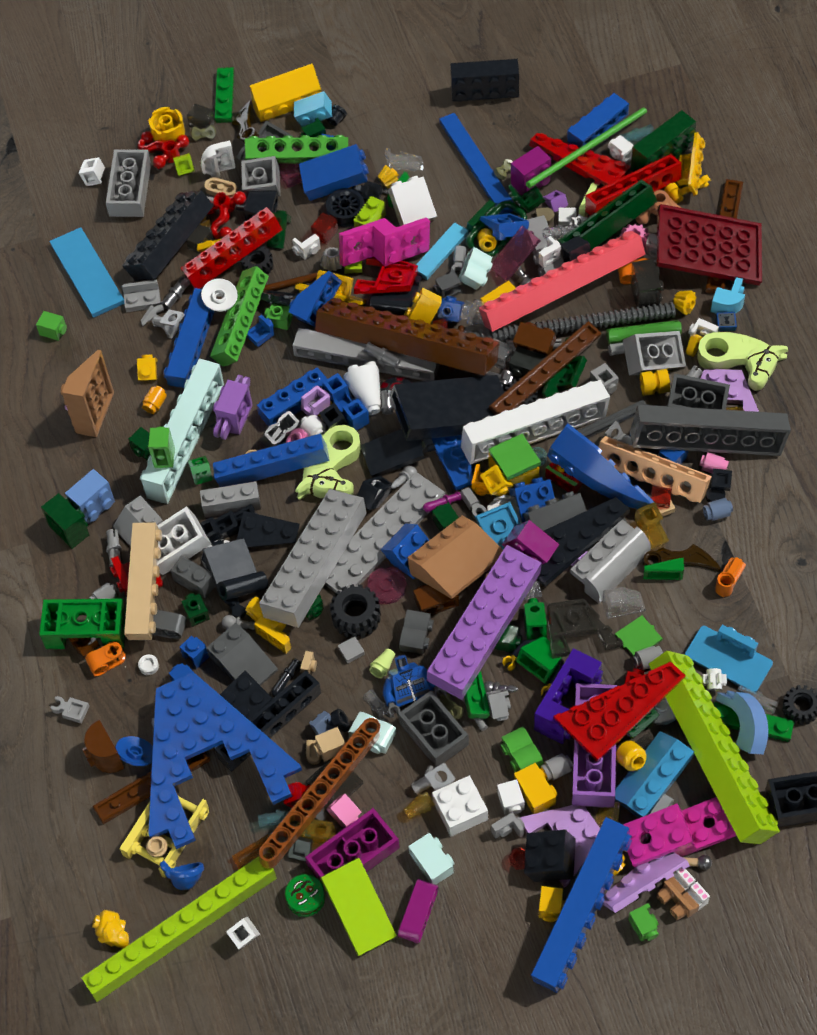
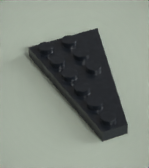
(578, 535)

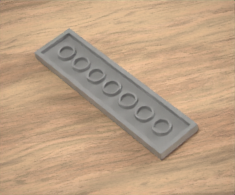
(364, 551)

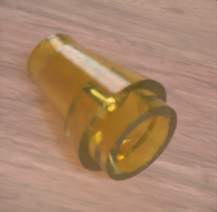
(419, 805)

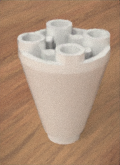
(365, 385)

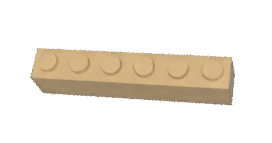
(142, 581)

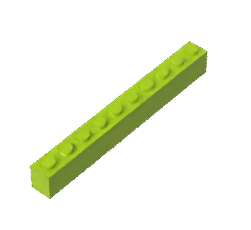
(177, 929)

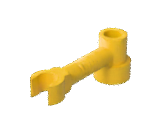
(677, 194)

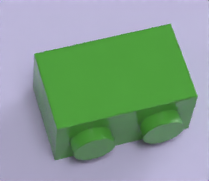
(161, 447)

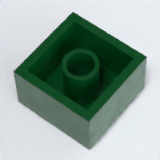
(65, 520)

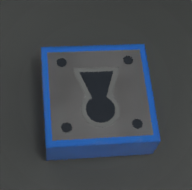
(726, 321)

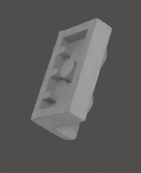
(141, 295)

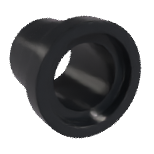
(338, 114)

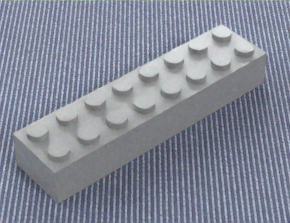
(313, 558)

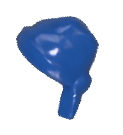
(183, 876)

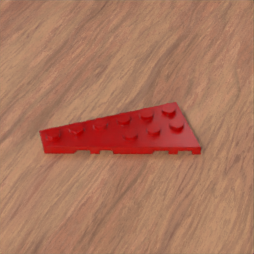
(588, 165)

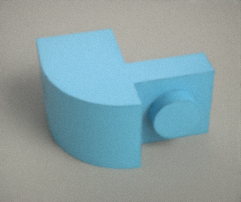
(728, 300)

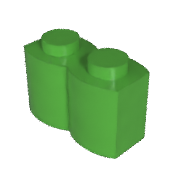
(520, 749)

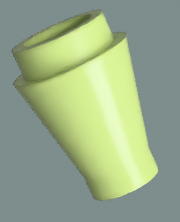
(382, 663)

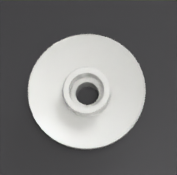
(218, 288)

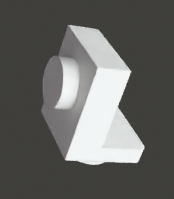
(306, 248)

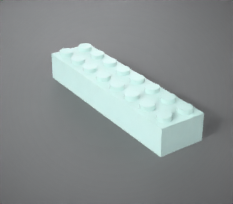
(185, 427)

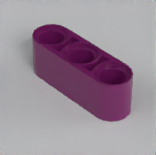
(418, 911)

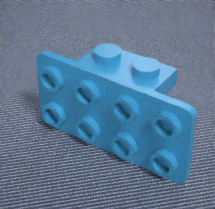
(732, 654)

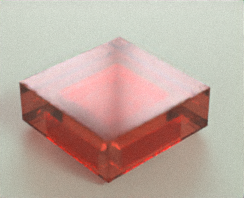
(661, 496)

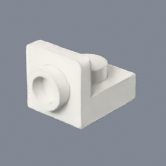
(550, 253)
(702, 328)

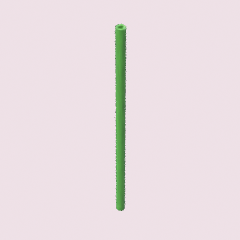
(586, 147)

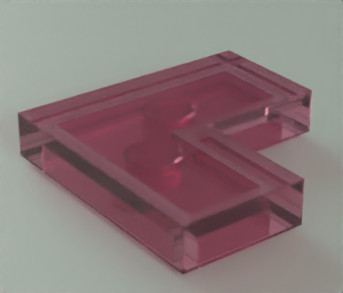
(290, 174)

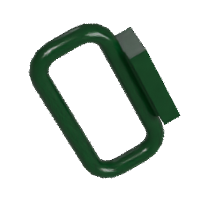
(474, 225)

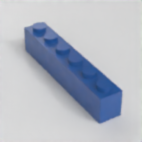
(189, 342)
(271, 461)

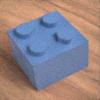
(91, 495)

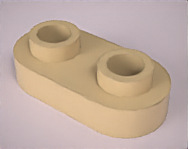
(220, 185)

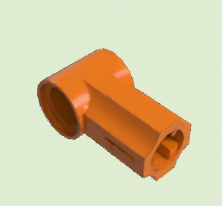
(729, 576)

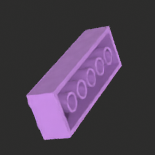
(592, 778)

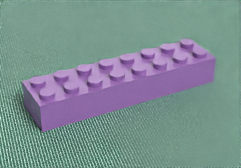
(483, 622)

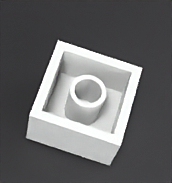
(460, 806)

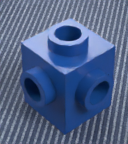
(455, 309)

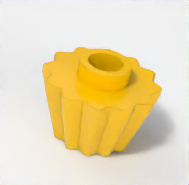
(388, 176)
(685, 301)

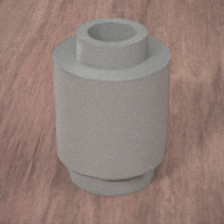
(105, 592)
(645, 656)
(557, 766)

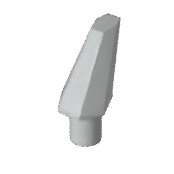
(151, 312)

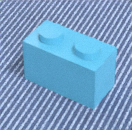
(312, 107)

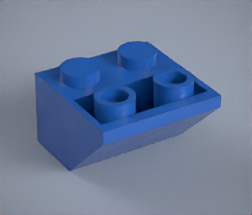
(402, 545)

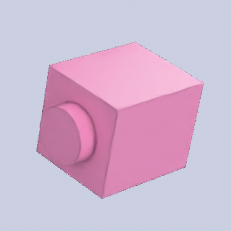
(344, 810)

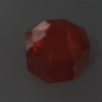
(517, 858)

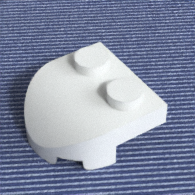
(217, 159)

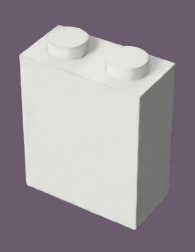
(412, 200)

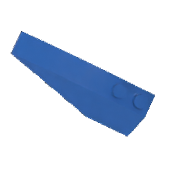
(585, 463)

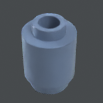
(717, 509)

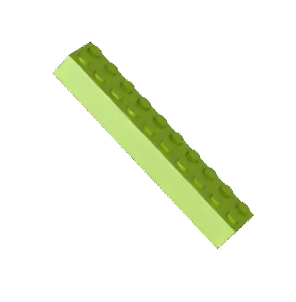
(718, 754)

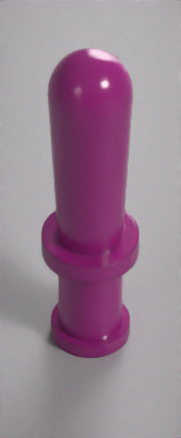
(429, 506)

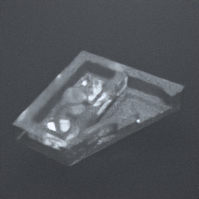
(403, 161)

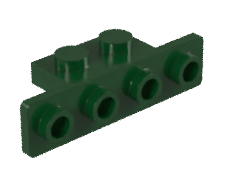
(566, 378)

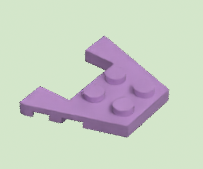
(739, 390)
(573, 819)

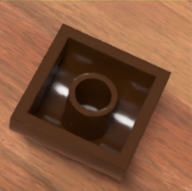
(100, 749)

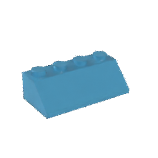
(646, 786)

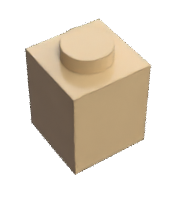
(328, 744)

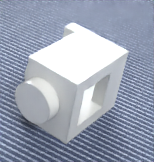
(620, 149)
(92, 171)

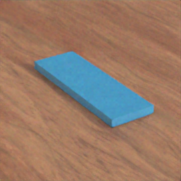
(87, 272)

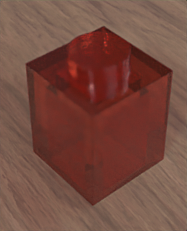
(325, 227)

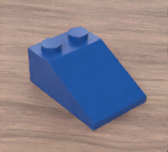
(314, 297)

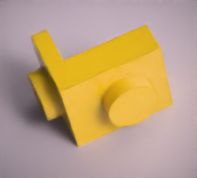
(147, 368)

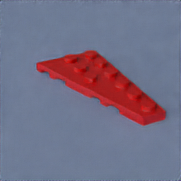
(611, 715)

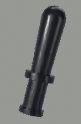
(288, 673)

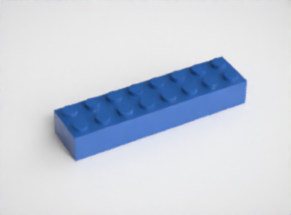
(581, 904)

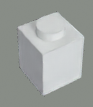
(510, 797)
(243, 932)

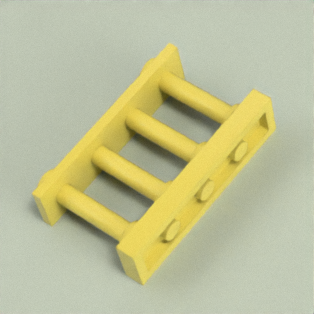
(132, 843)

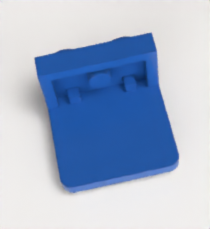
(531, 494)

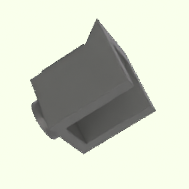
(447, 285)

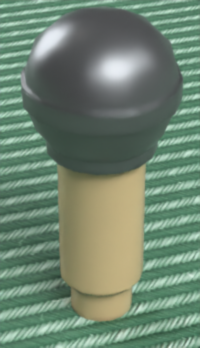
(703, 862)

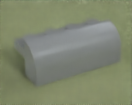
(611, 559)

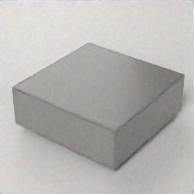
(351, 649)

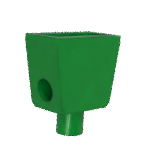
(535, 617)

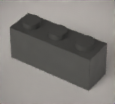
(555, 510)

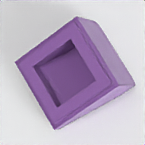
(556, 200)

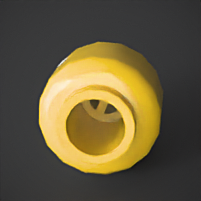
(631, 756)

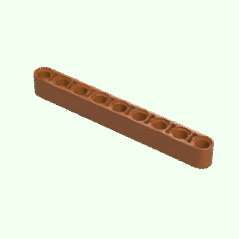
(318, 801)

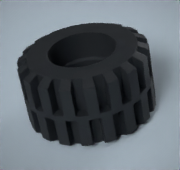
(350, 598)

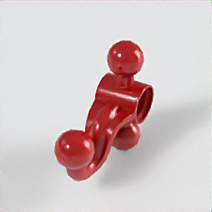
(169, 148)
(226, 205)

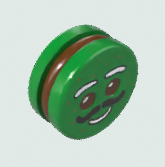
(305, 895)

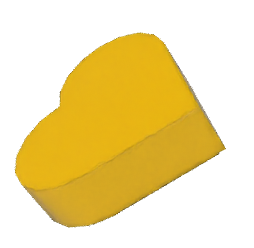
(693, 345)

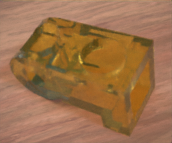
(319, 831)

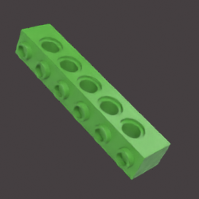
(288, 155)
(239, 317)

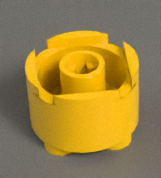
(166, 124)

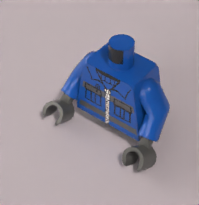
(406, 684)

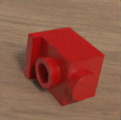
(297, 790)

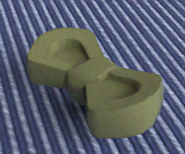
(209, 132)
(501, 172)
(455, 710)

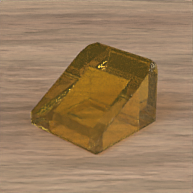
(610, 812)

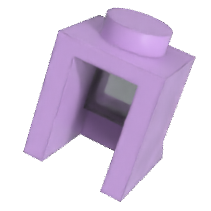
(315, 401)

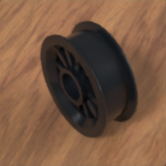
(344, 206)

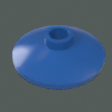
(135, 751)

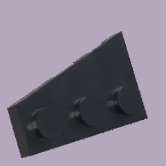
(265, 530)

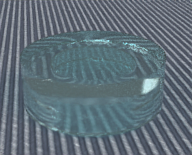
(541, 453)

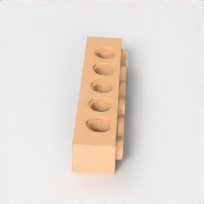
(662, 467)

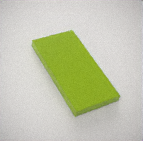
(358, 906)

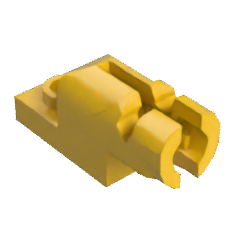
(267, 628)

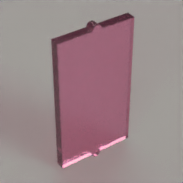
(515, 253)

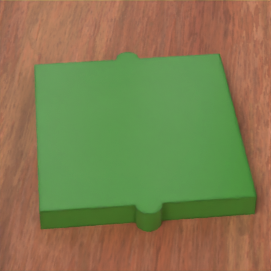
(638, 635)

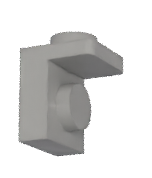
(505, 825)

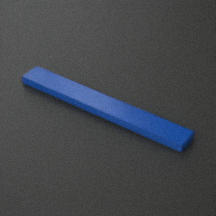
(475, 160)

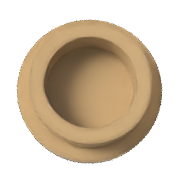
(156, 847)

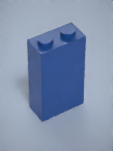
(333, 172)

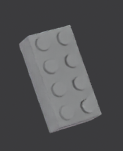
(128, 183)

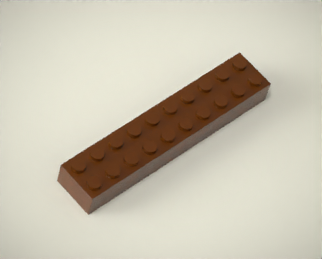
(407, 336)

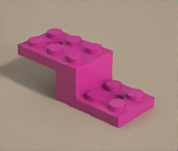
(384, 241)
(678, 831)

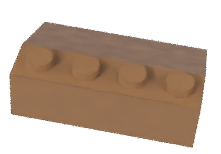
(88, 395)
(454, 557)

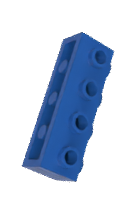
(289, 397)

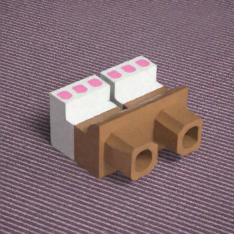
(685, 893)

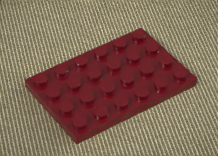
(709, 244)

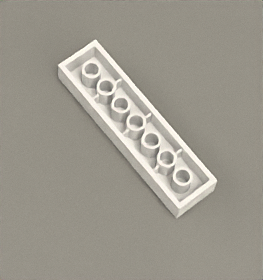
(536, 420)

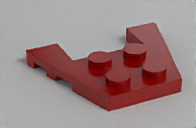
(391, 278)

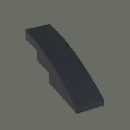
(224, 525)

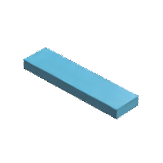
(441, 250)

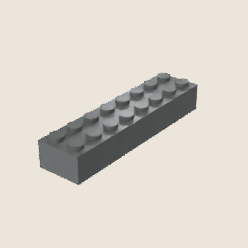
(709, 430)

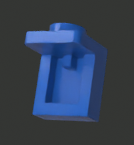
(261, 332)

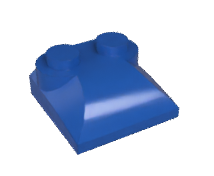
(504, 224)

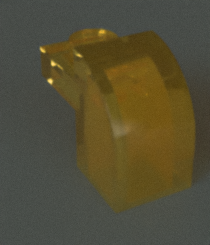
(649, 521)

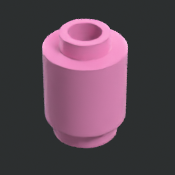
(713, 461)

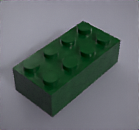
(670, 138)

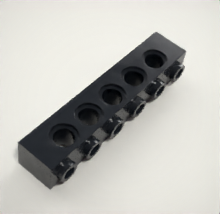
(278, 712)

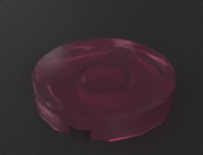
(387, 584)

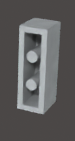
(234, 497)

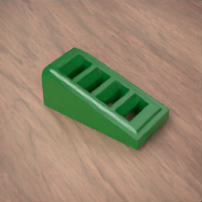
(665, 570)

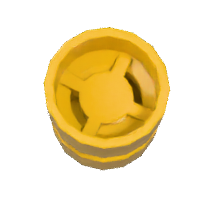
(654, 382)

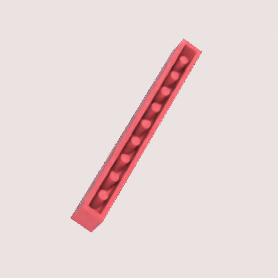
(562, 280)

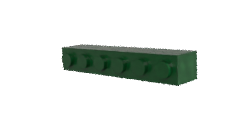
(614, 215)

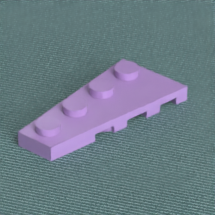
(642, 879)

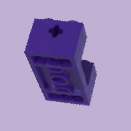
(576, 669)

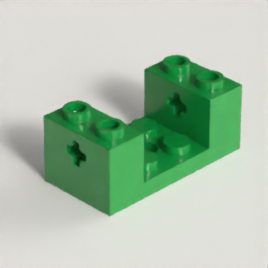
(103, 621)

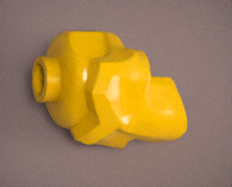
(110, 929)

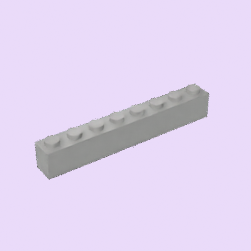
(346, 352)

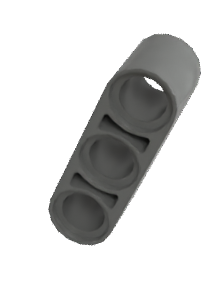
(169, 624)

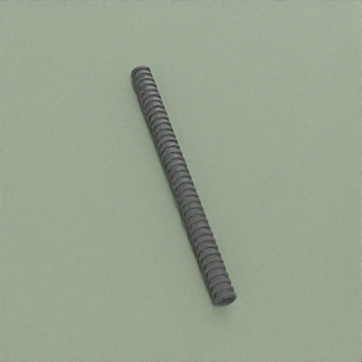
(597, 320)

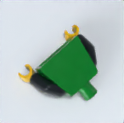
(537, 659)

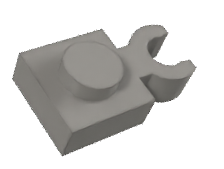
(72, 710)

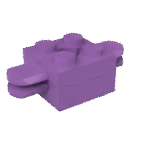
(232, 407)

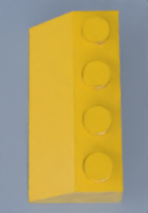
(278, 94)

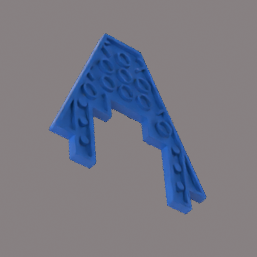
(189, 722)

